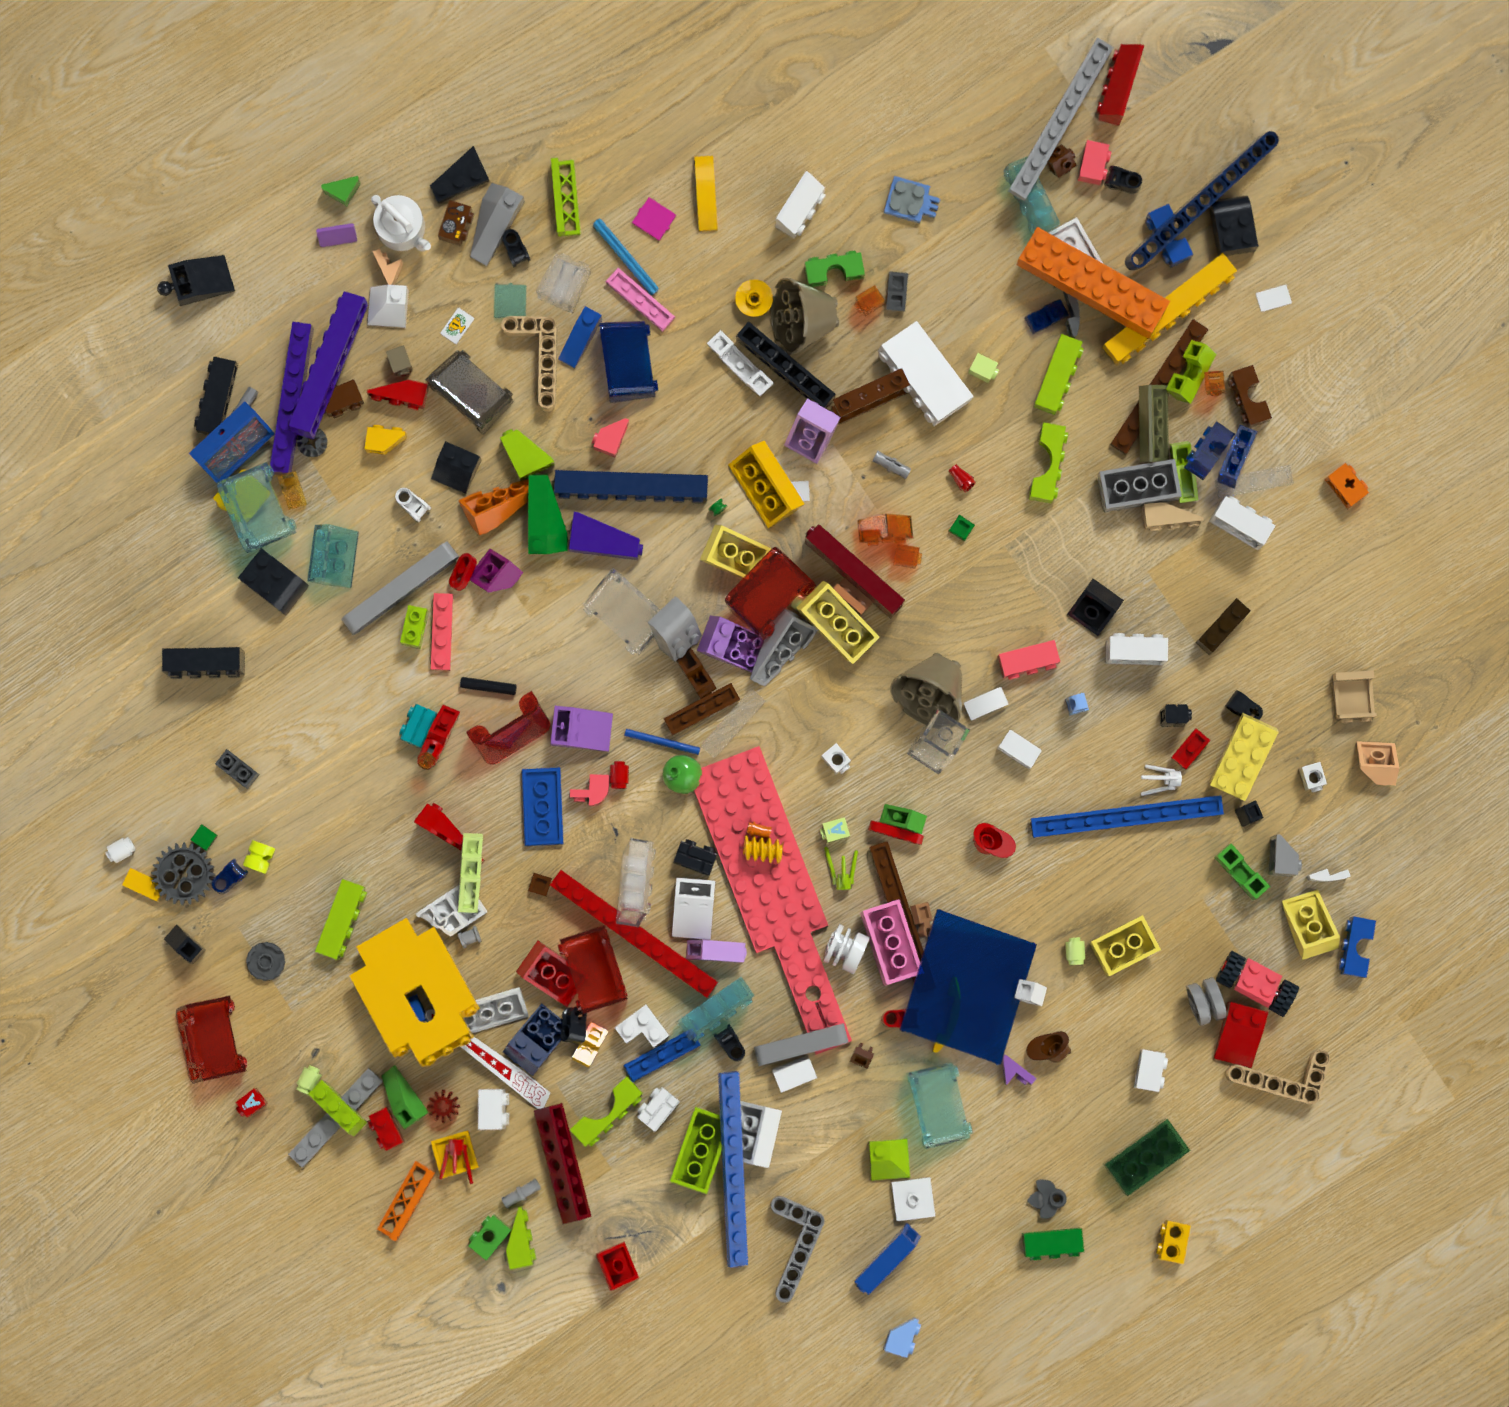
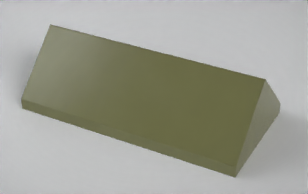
(1153, 423)

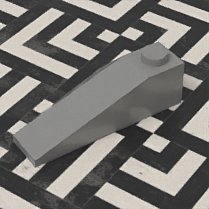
(496, 216)
(788, 638)

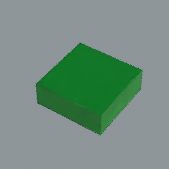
(961, 528)
(204, 837)

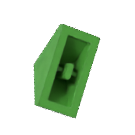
(342, 190)

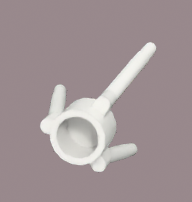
(1171, 778)

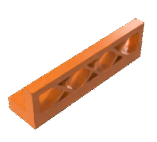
(414, 1200)

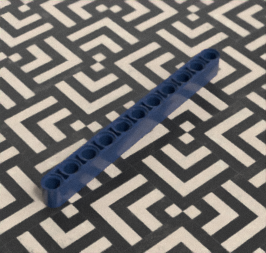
(1196, 206)

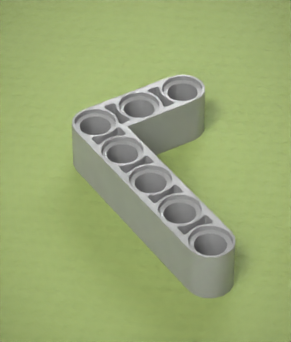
(799, 1246)

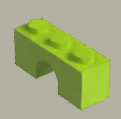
(1199, 359)
(337, 1108)

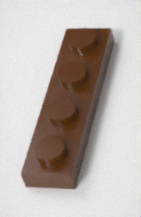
(701, 709)

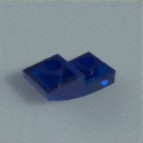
(1046, 316)

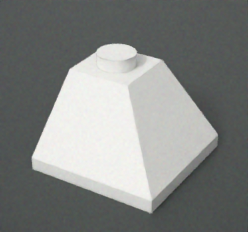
(388, 306)

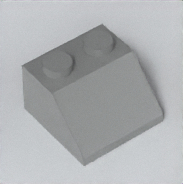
(1283, 858)

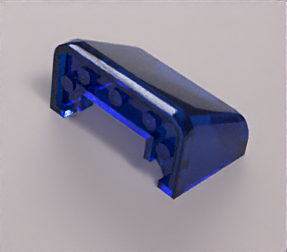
(627, 360)

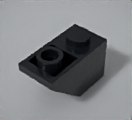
(184, 944)

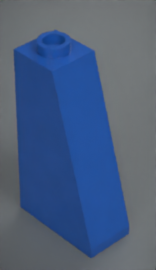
(887, 1259)

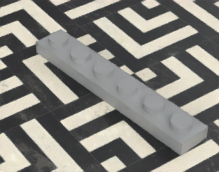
(327, 1125)

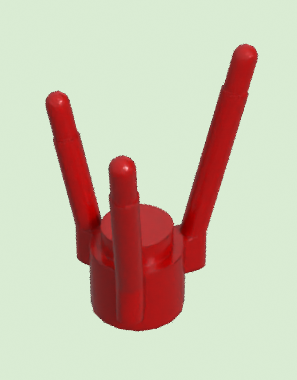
(456, 1147)

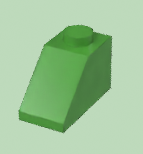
(903, 818)

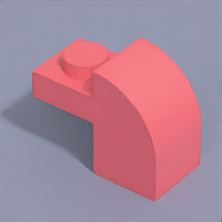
(597, 790)

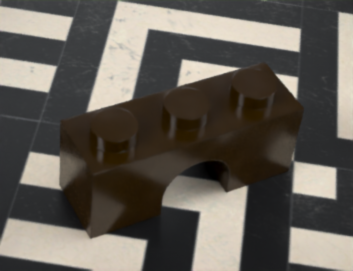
(1223, 626)

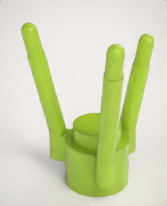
(842, 881)

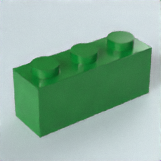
(1053, 1243)

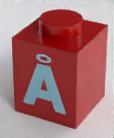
(250, 1103)

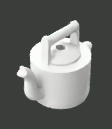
(407, 230)

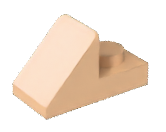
(389, 271)

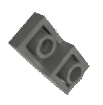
(237, 769)

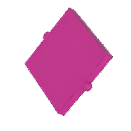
(654, 219)

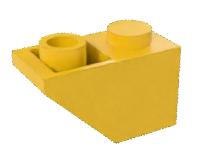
(383, 440)

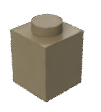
(399, 361)

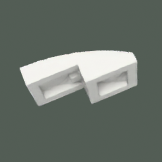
(986, 703)
(1324, 876)

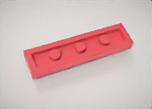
(442, 631)

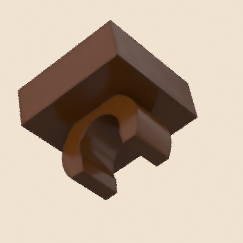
(862, 1057)

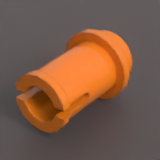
(758, 830)

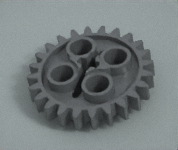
(167, 864)

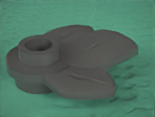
(1044, 1198)

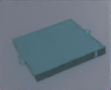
(510, 300)

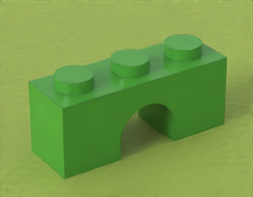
(850, 264)
(1243, 875)

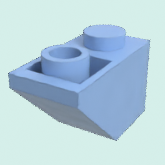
(901, 1337)

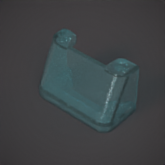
(255, 508)
(939, 1105)

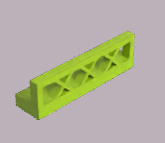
(557, 185)

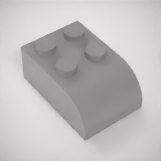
(675, 629)

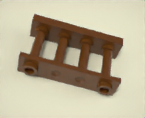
(870, 396)

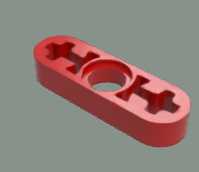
(895, 832)

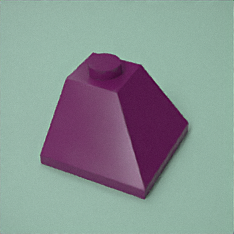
(495, 572)

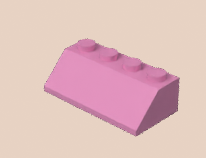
(891, 942)

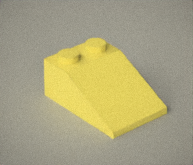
(1311, 924)

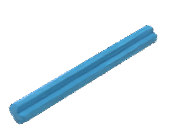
(625, 256)

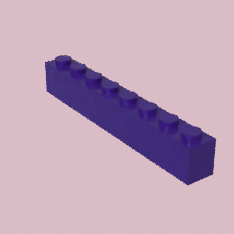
(328, 365)
(294, 377)

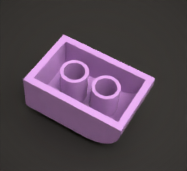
(812, 431)

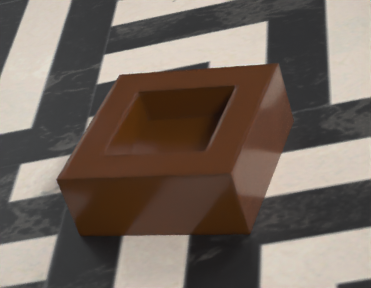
(540, 884)

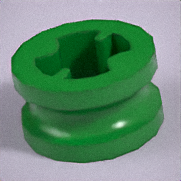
(717, 507)

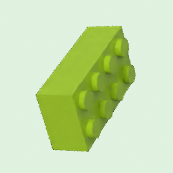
(699, 1151)

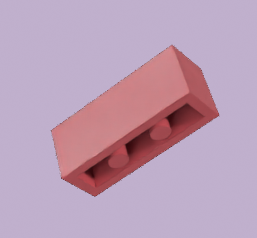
(1029, 660)

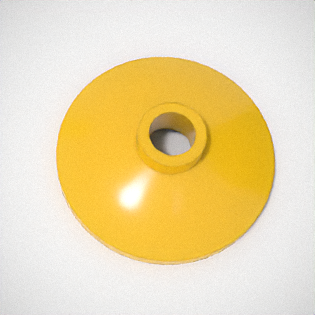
(751, 289)

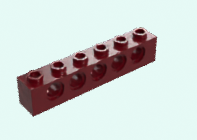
(562, 1163)

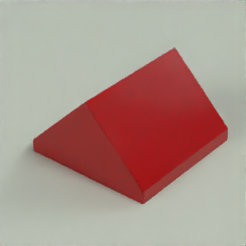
(617, 1266)

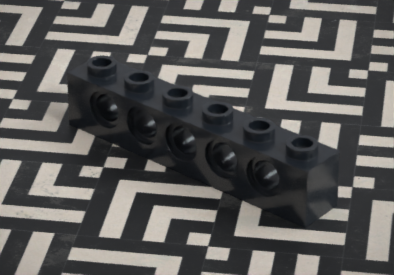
(784, 365)

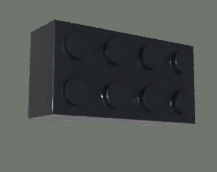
(203, 661)

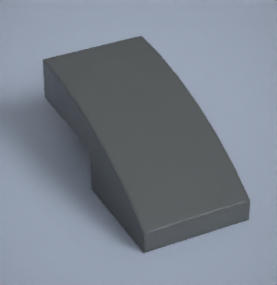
(897, 291)

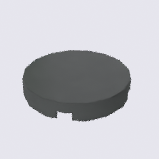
(265, 961)

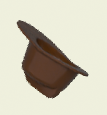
(1049, 1047)

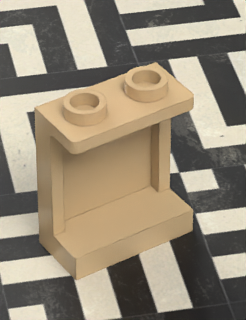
(1353, 696)

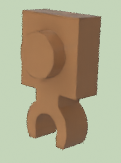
(921, 916)

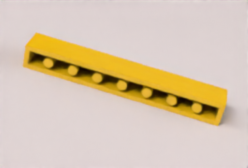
(1181, 300)

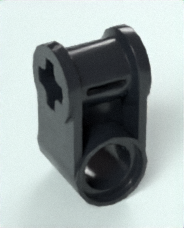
(1122, 178)
(516, 251)
(1240, 703)
(573, 1027)
(730, 1042)

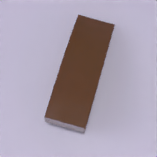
(696, 674)

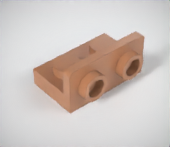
(853, 596)

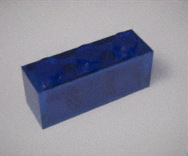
(1237, 456)

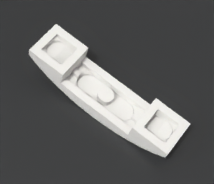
(739, 364)

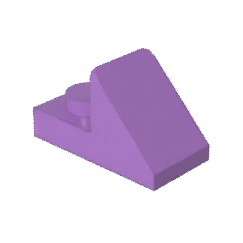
(1011, 1068)

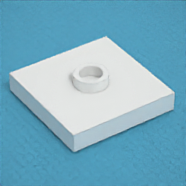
(913, 1199)

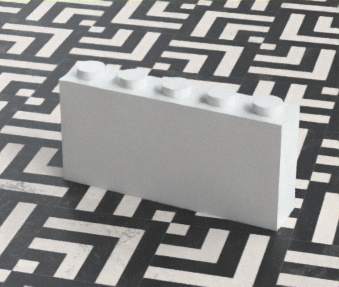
(931, 378)

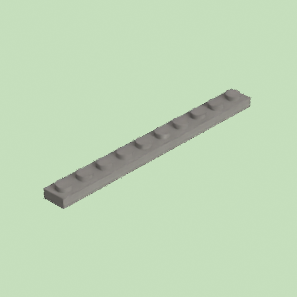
(1060, 119)

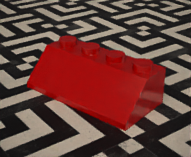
(1120, 83)

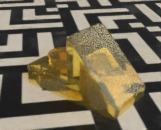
(292, 489)

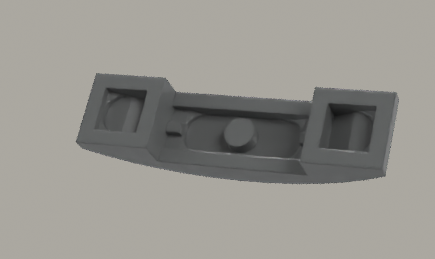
(1072, 323)

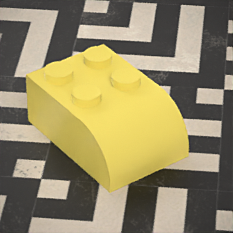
(732, 551)
(1124, 946)

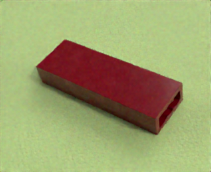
(854, 570)

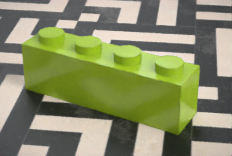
(1058, 374)
(340, 919)

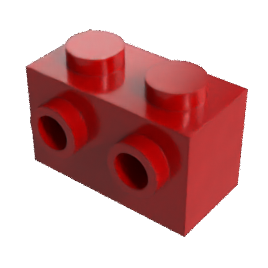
(386, 1129)

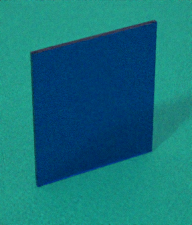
(967, 987)

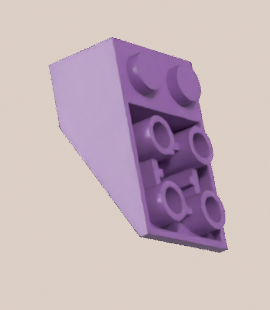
(730, 643)
(581, 728)

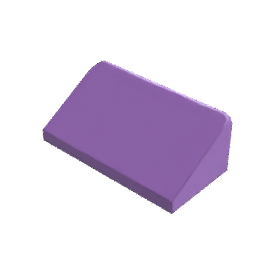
(337, 235)

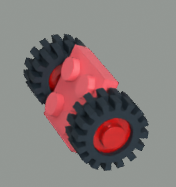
(1257, 983)

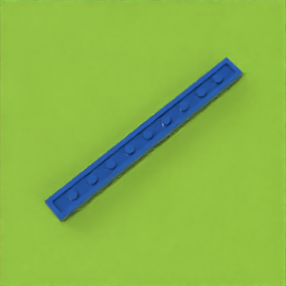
(1127, 816)
(733, 1169)

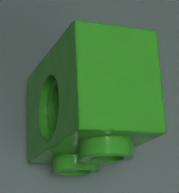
(484, 1247)

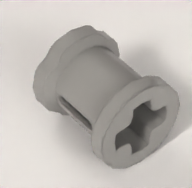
(469, 937)

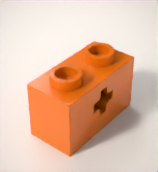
(1352, 494)

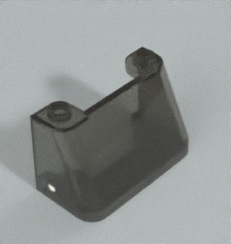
(470, 391)

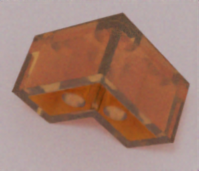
(885, 529)

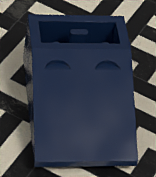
(535, 1040)

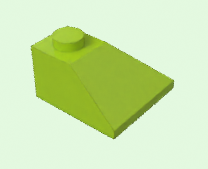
(889, 1159)

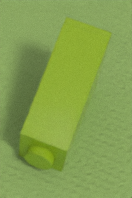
(524, 454)

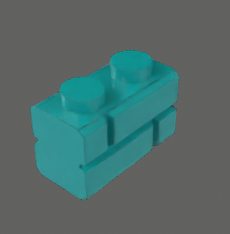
(418, 725)

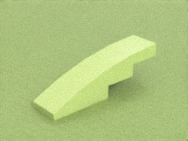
(470, 872)

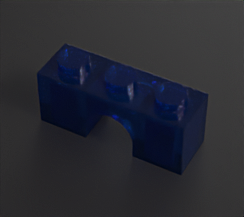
(1202, 460)

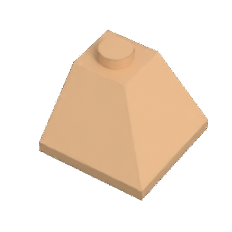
(1379, 762)

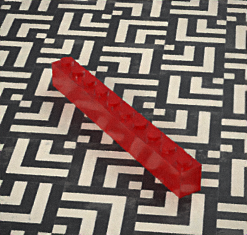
(634, 935)

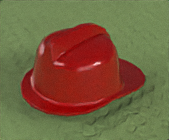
(993, 841)

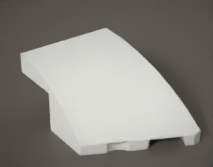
(444, 913)

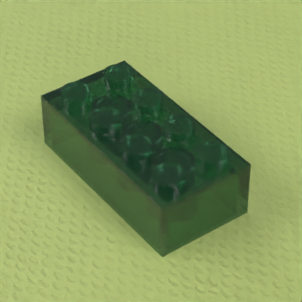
(1146, 1157)

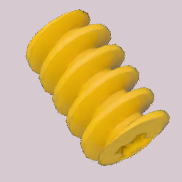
(763, 849)

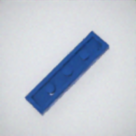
(659, 1056)

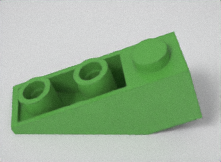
(402, 1098)

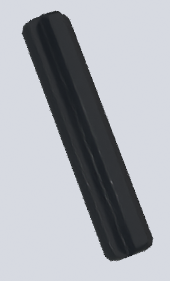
(488, 686)

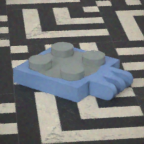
(910, 200)

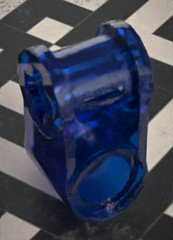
(229, 876)

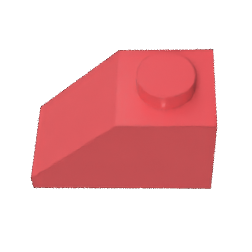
(610, 437)

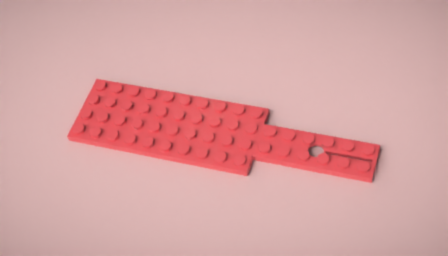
(772, 897)

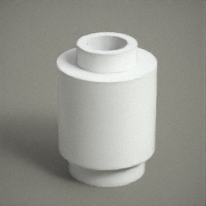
(120, 850)

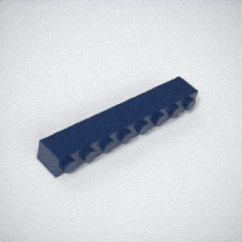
(631, 485)

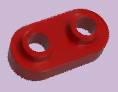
(462, 571)

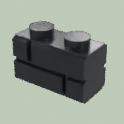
(1175, 715)
(695, 858)

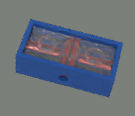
(232, 443)

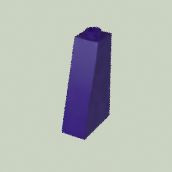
(600, 539)

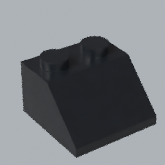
(456, 467)
(1095, 607)

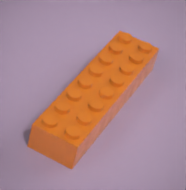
(1093, 282)

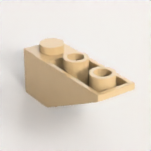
(1165, 515)

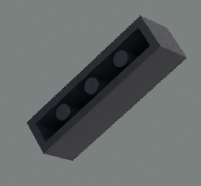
(217, 394)

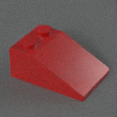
(548, 973)
(1240, 1034)

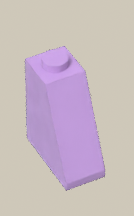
(716, 951)

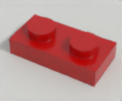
(1190, 748)

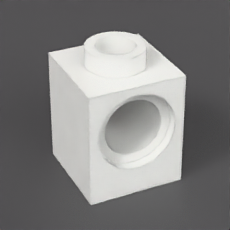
(836, 750)
(1315, 768)
(1030, 992)

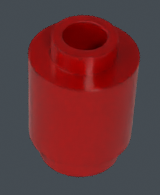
(619, 775)

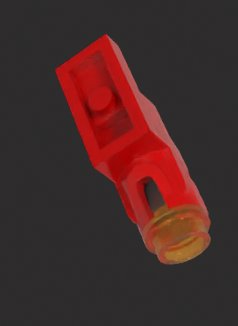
(437, 737)

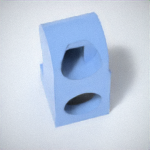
(1077, 703)

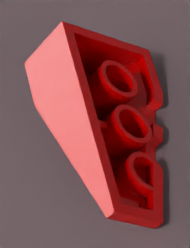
(440, 825)

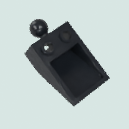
(203, 279)

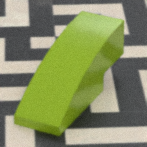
(1187, 480)

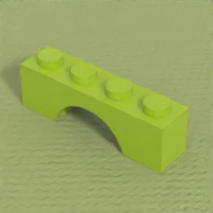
(1052, 439)
(588, 1129)

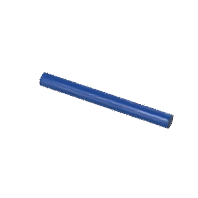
(662, 741)

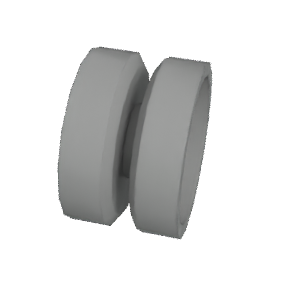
(1206, 1001)

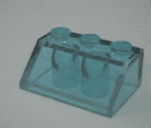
(333, 556)

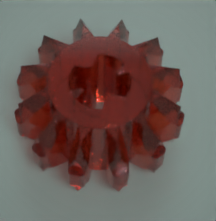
(439, 1111)

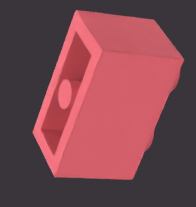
(1093, 162)

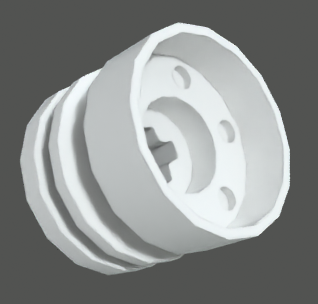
(846, 949)

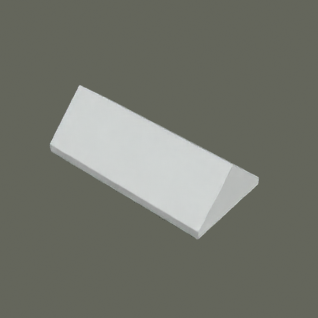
(498, 1010)

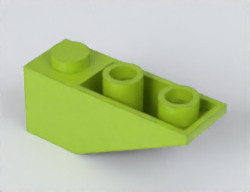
(518, 1248)

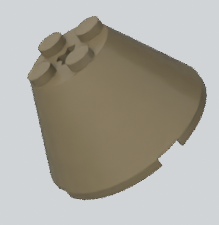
(801, 315)
(929, 687)

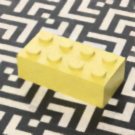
(837, 622)
(1244, 756)

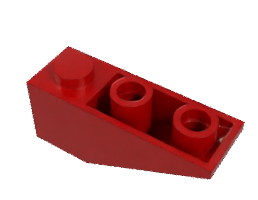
(405, 392)

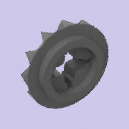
(320, 444)

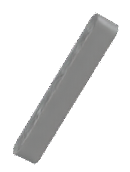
(400, 588)

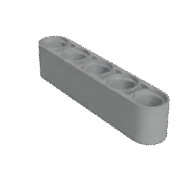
(801, 1044)

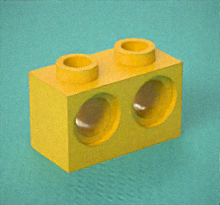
(1179, 1242)

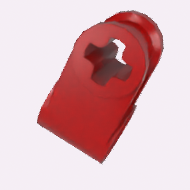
(899, 1014)

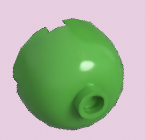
(682, 774)

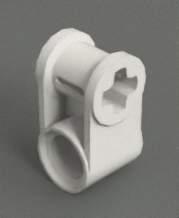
(413, 504)

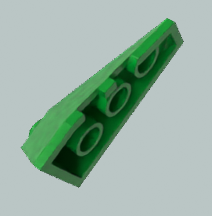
(545, 522)

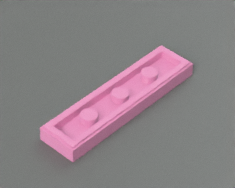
(640, 299)

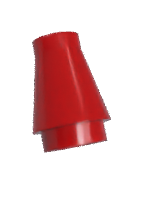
(962, 478)

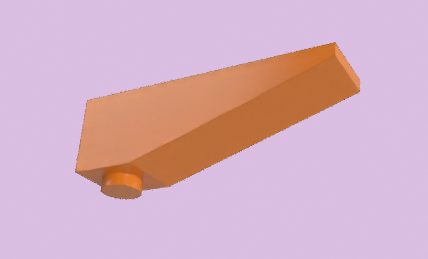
(493, 508)

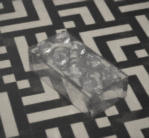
(634, 882)

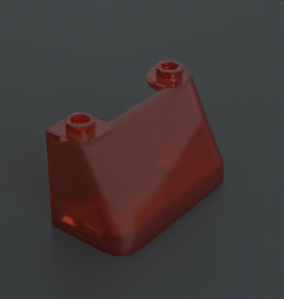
(768, 591)
(514, 735)
(594, 969)
(209, 1040)

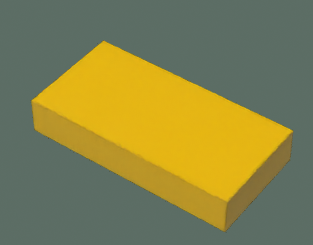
(141, 884)

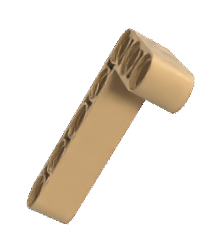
(544, 354)
(1282, 1084)

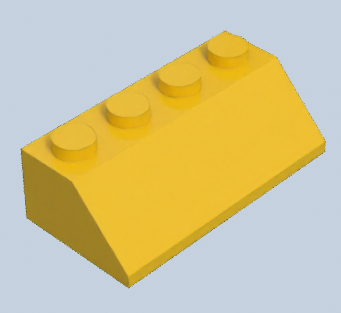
(766, 484)

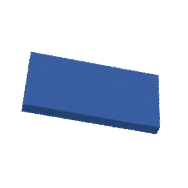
(542, 806)

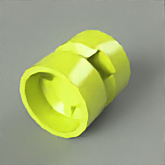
(259, 856)

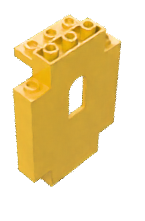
(400, 963)

